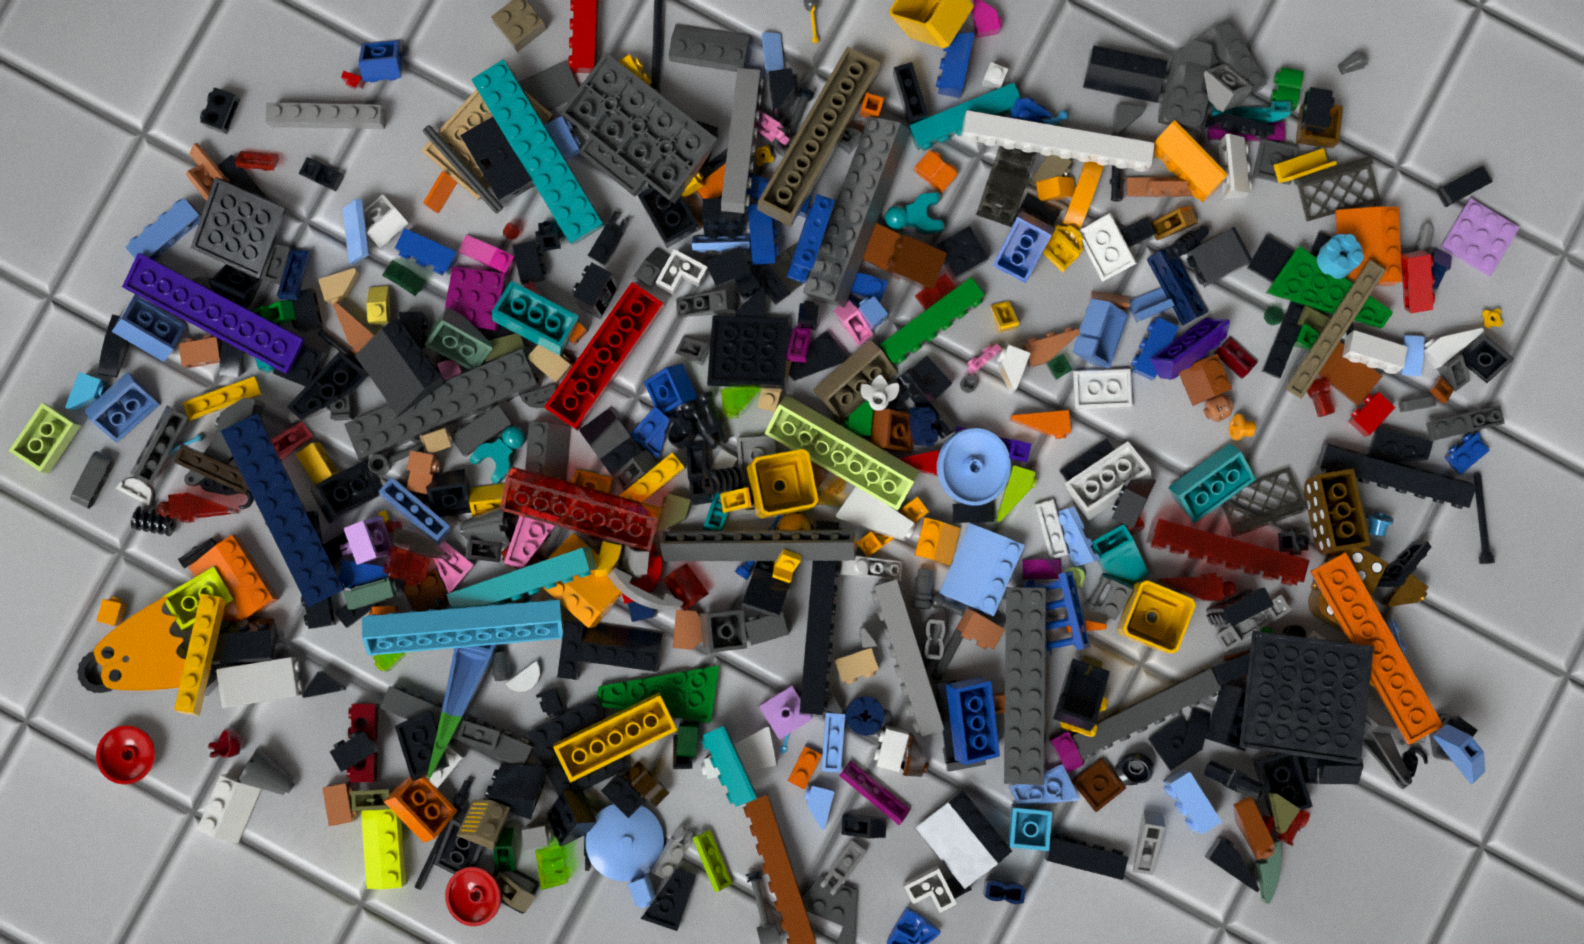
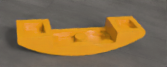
(1083, 194)
(874, 541)

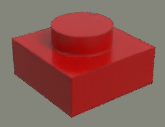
(352, 80)

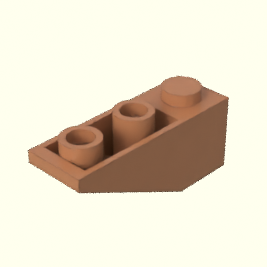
(1045, 349)

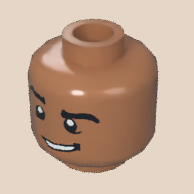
(1218, 408)

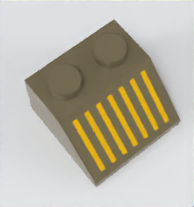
(484, 822)

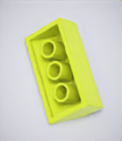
(383, 849)

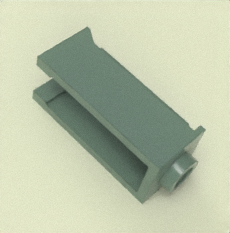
(371, 593)

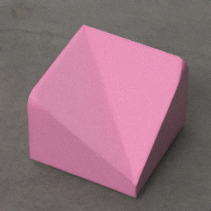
(449, 369)

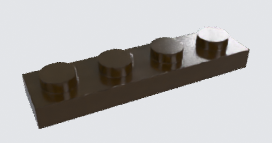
(211, 468)

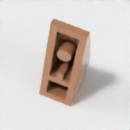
(355, 332)

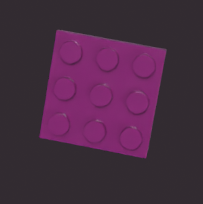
(475, 295)

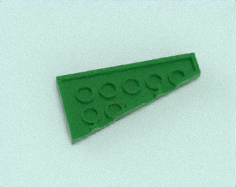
(1307, 285)
(685, 693)

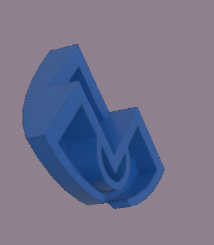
(912, 929)

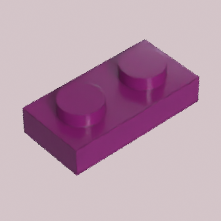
(799, 344)

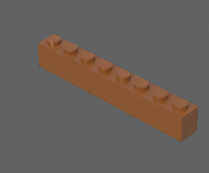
(780, 871)

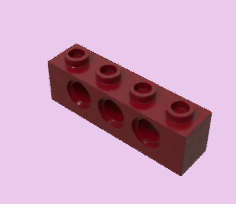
(369, 712)

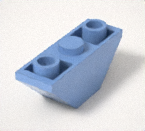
(1462, 751)

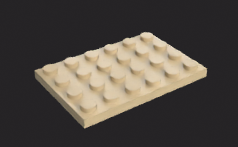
(469, 115)

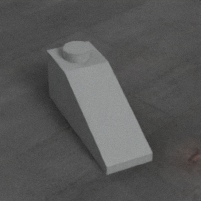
(1148, 842)

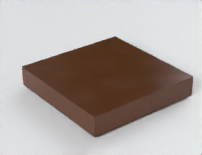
(1098, 784)

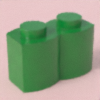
(1287, 86)

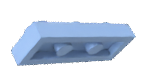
(720, 243)
(833, 742)

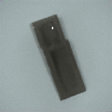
(418, 544)

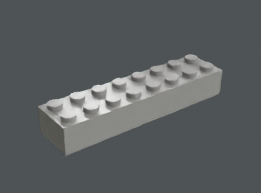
(908, 658)

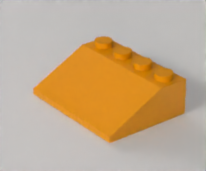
(588, 596)

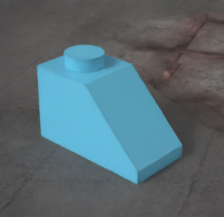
(85, 391)

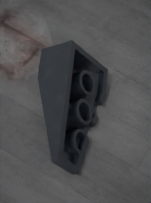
(329, 385)

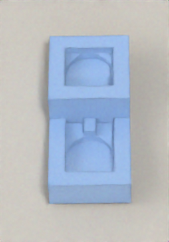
(1414, 355)

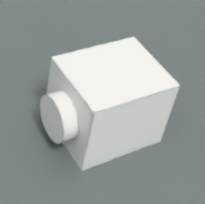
(994, 76)

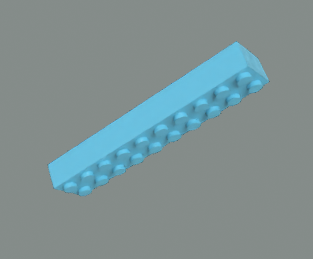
(462, 627)

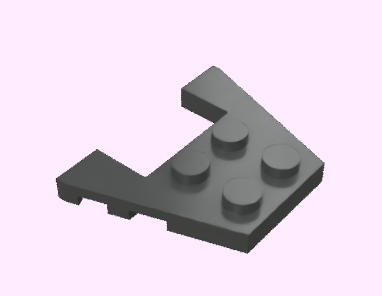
(836, 908)

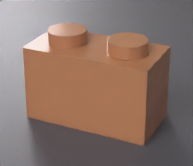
(200, 352)
(980, 629)
(339, 804)

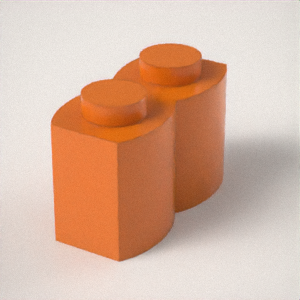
(936, 171)

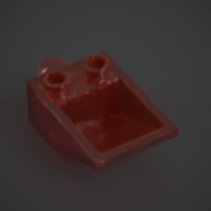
(188, 507)
(1202, 588)

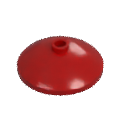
(113, 754)
(463, 899)

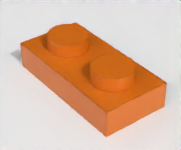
(804, 767)

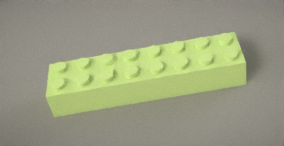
(842, 452)

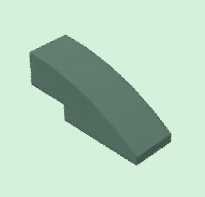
(1268, 874)

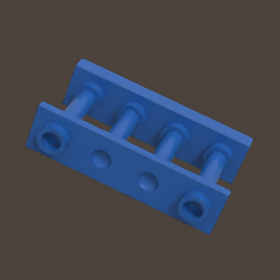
(810, 238)
(1075, 615)

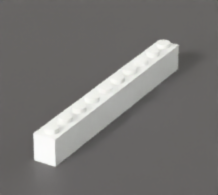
(1057, 141)

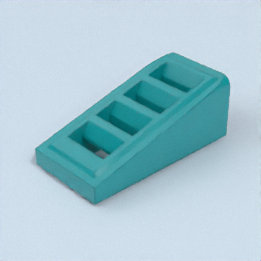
(709, 527)

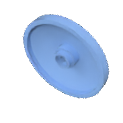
(973, 466)
(624, 846)

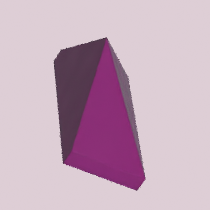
(1041, 569)

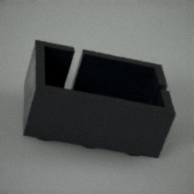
(1081, 695)

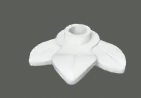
(879, 391)

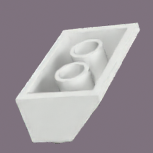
(1232, 160)
(228, 809)

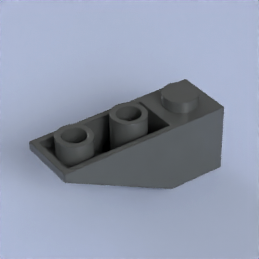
(707, 304)

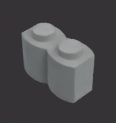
(634, 560)
(933, 645)

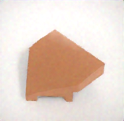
(687, 630)

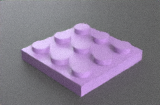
(1479, 237)

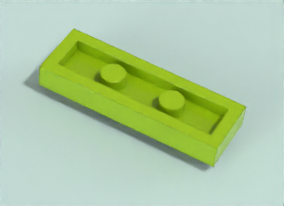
(712, 861)

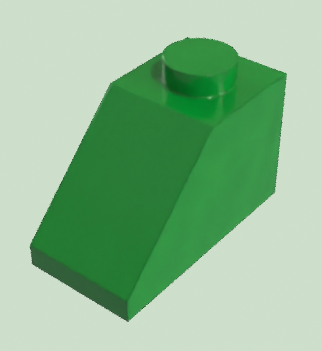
(860, 420)

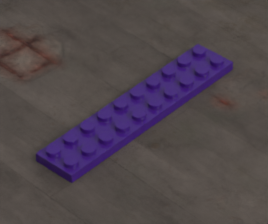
(213, 313)

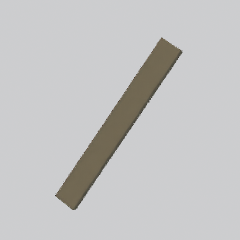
(1335, 329)

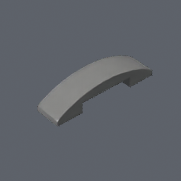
(622, 582)
(1232, 636)

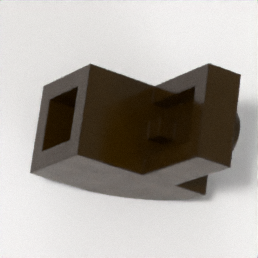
(647, 784)

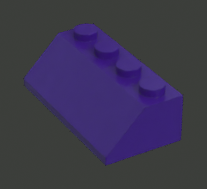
(1190, 347)

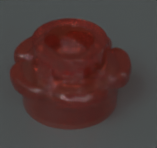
(511, 231)

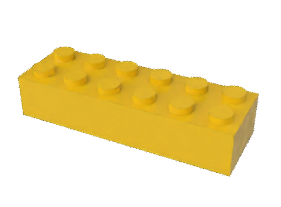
(614, 737)

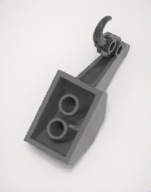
(219, 449)
(1381, 745)

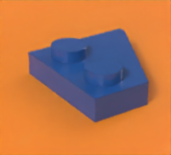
(652, 431)

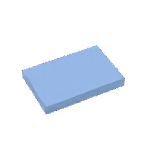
(355, 231)

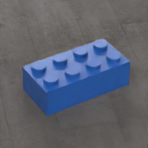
(973, 720)

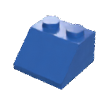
(380, 61)
(670, 388)

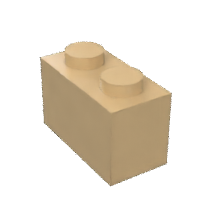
(549, 363)
(856, 665)

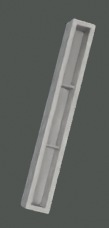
(740, 141)

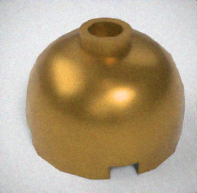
(794, 521)

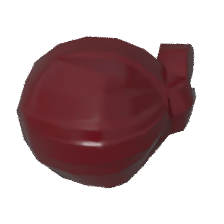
(228, 745)

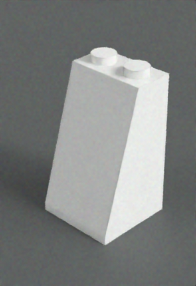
(259, 682)

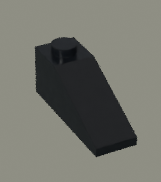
(1229, 860)

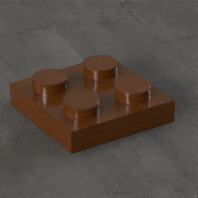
(422, 596)

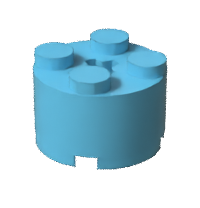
(1340, 256)

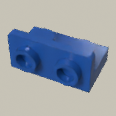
(1028, 110)
(1467, 453)

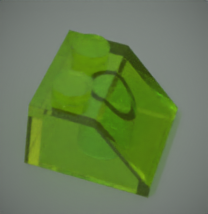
(737, 400)
(552, 866)

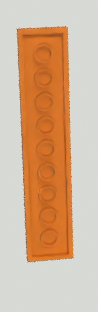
(1389, 668)

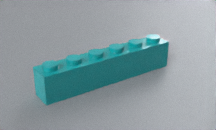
(950, 122)

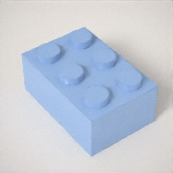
(1191, 802)

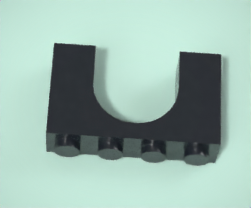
(1239, 608)

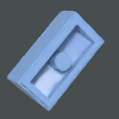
(772, 51)

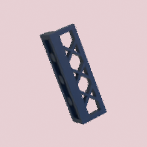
(1175, 286)

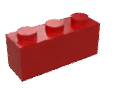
(1417, 281)

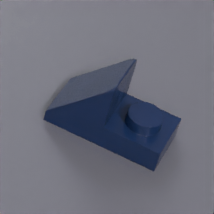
(1441, 264)

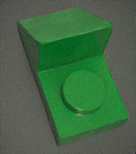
(1306, 337)

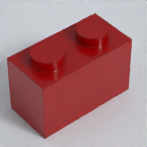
(1371, 414)

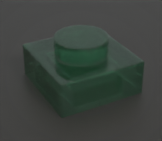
(1059, 366)

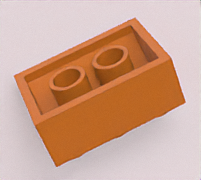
(421, 807)

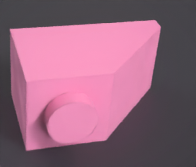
(853, 323)

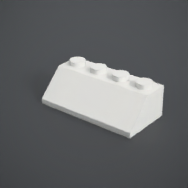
(1102, 482)

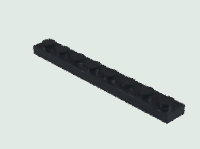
(1289, 328)

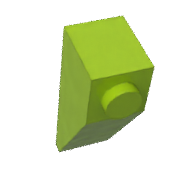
(1018, 485)

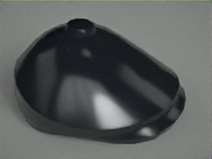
(1134, 769)

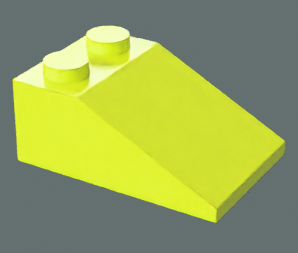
(185, 599)

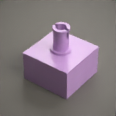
(367, 540)
(783, 712)

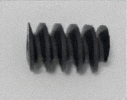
(722, 480)
(152, 522)

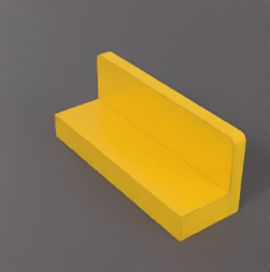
(1302, 165)
(485, 498)

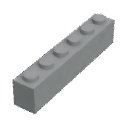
(325, 115)

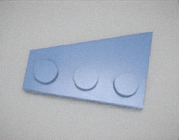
(1075, 538)
(1056, 789)

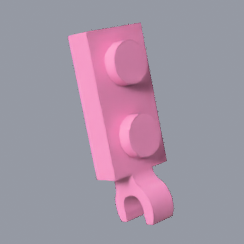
(770, 128)

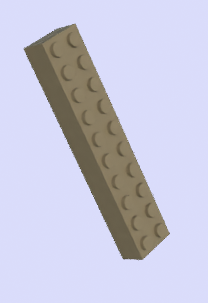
(818, 136)

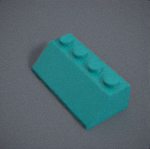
(535, 318)
(1212, 483)
(729, 765)

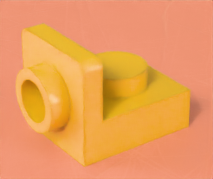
(785, 565)

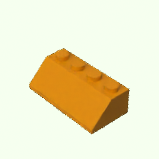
(1189, 161)

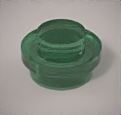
(1273, 315)

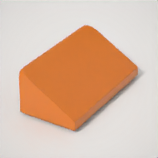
(440, 192)

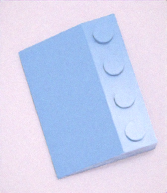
(981, 569)

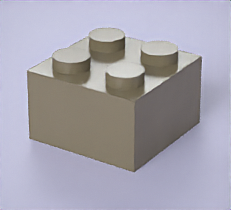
(518, 23)

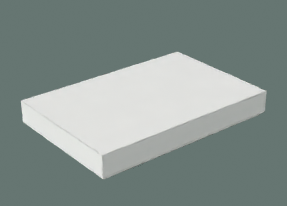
(1107, 247)
(1102, 388)

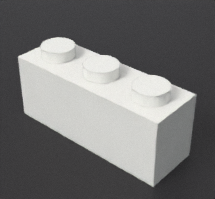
(1374, 352)

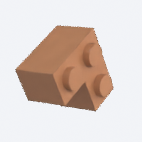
(422, 470)

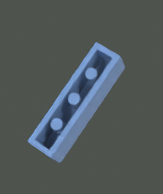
(165, 231)
(414, 511)

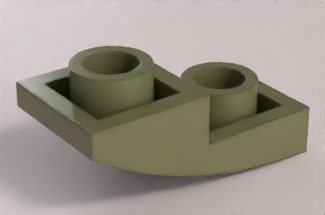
(505, 346)

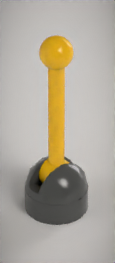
(811, 6)

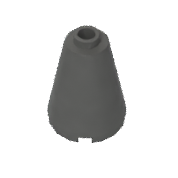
(490, 526)
(266, 774)

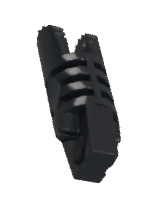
(1186, 243)

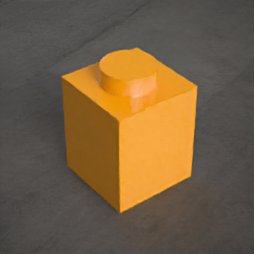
(112, 611)

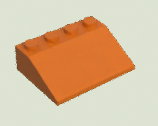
(1379, 237)
(241, 577)

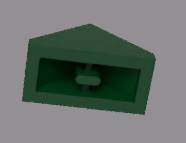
(687, 738)

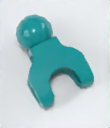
(915, 215)
(501, 452)

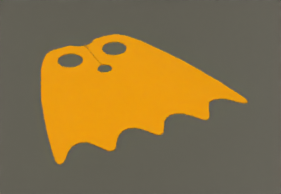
(150, 651)

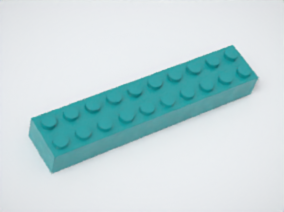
(538, 152)

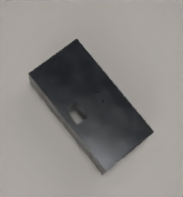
(497, 160)

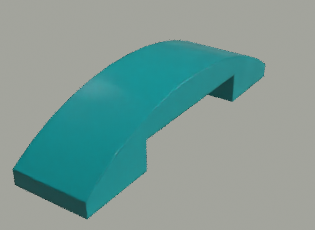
(1277, 111)

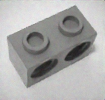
(537, 835)

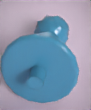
(1063, 115)

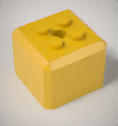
(931, 20)
(794, 471)
(1172, 614)

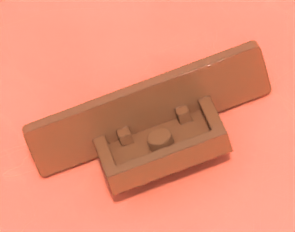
(205, 173)
(1156, 187)

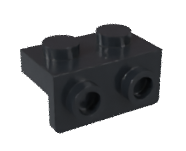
(623, 795)

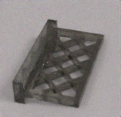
(1334, 172)
(1272, 515)

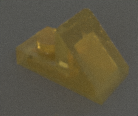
(826, 497)

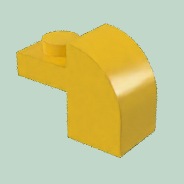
(607, 558)

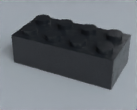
(595, 290)

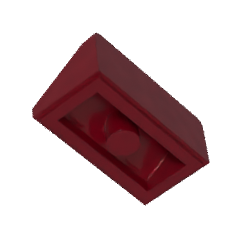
(1236, 357)

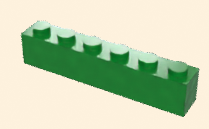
(931, 321)

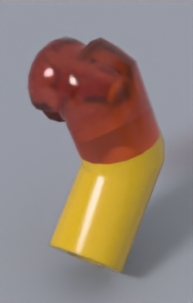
(389, 524)

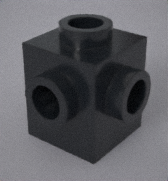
(549, 235)
(1293, 541)

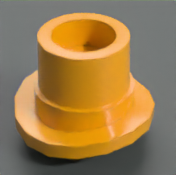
(1240, 427)

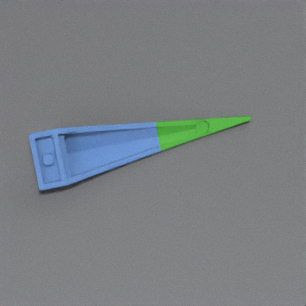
(465, 675)

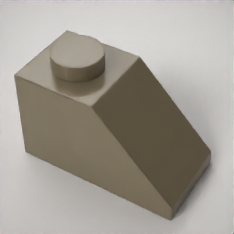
(1050, 168)
(514, 893)

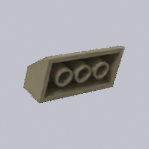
(842, 388)

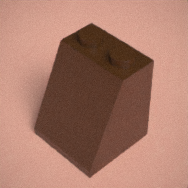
(916, 262)

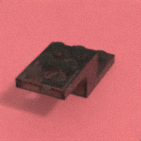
(1006, 185)

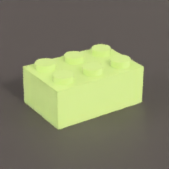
(45, 438)

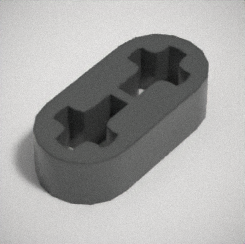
(1417, 404)

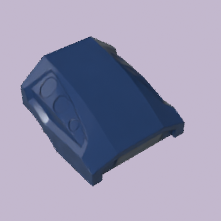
(920, 426)

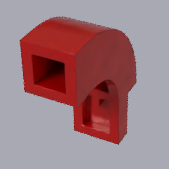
(650, 580)

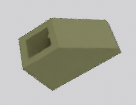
(674, 511)

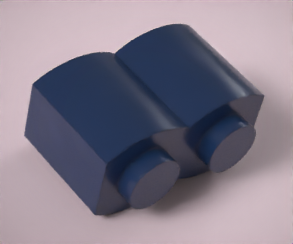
(1009, 891)

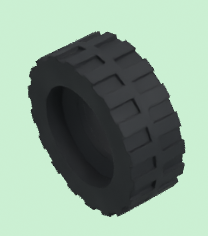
(85, 673)

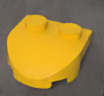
(1064, 247)

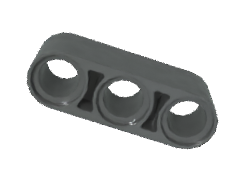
(92, 479)

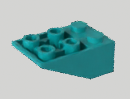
(1120, 555)

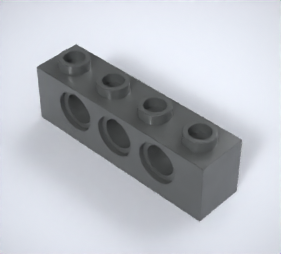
(159, 445)

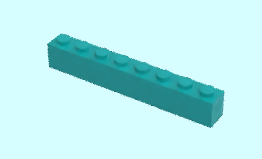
(526, 580)

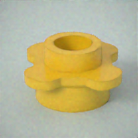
(762, 160)
(1488, 323)

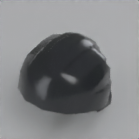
(681, 432)

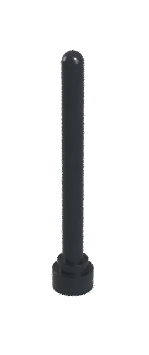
(1485, 556)

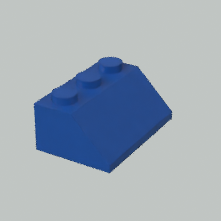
(955, 65)

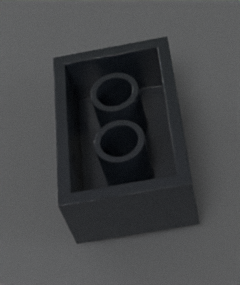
(670, 220)
(1283, 776)

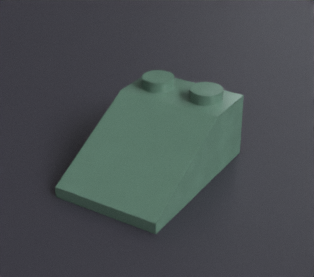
(458, 340)

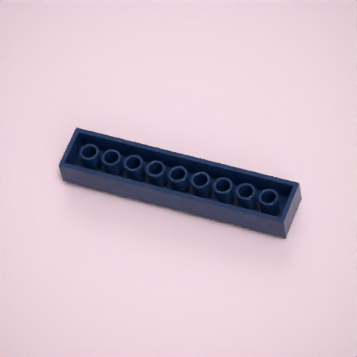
(282, 510)

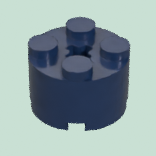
(871, 724)

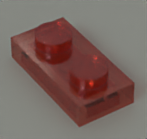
(257, 160)
(929, 297)

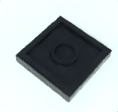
(1269, 258)

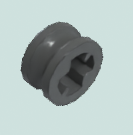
(970, 378)

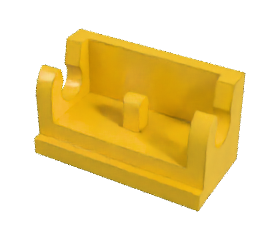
(316, 462)

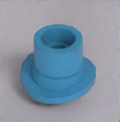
(1379, 523)

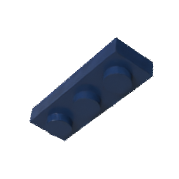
(294, 275)

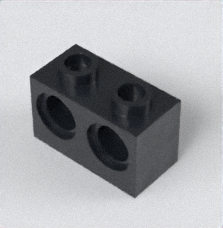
(225, 111)

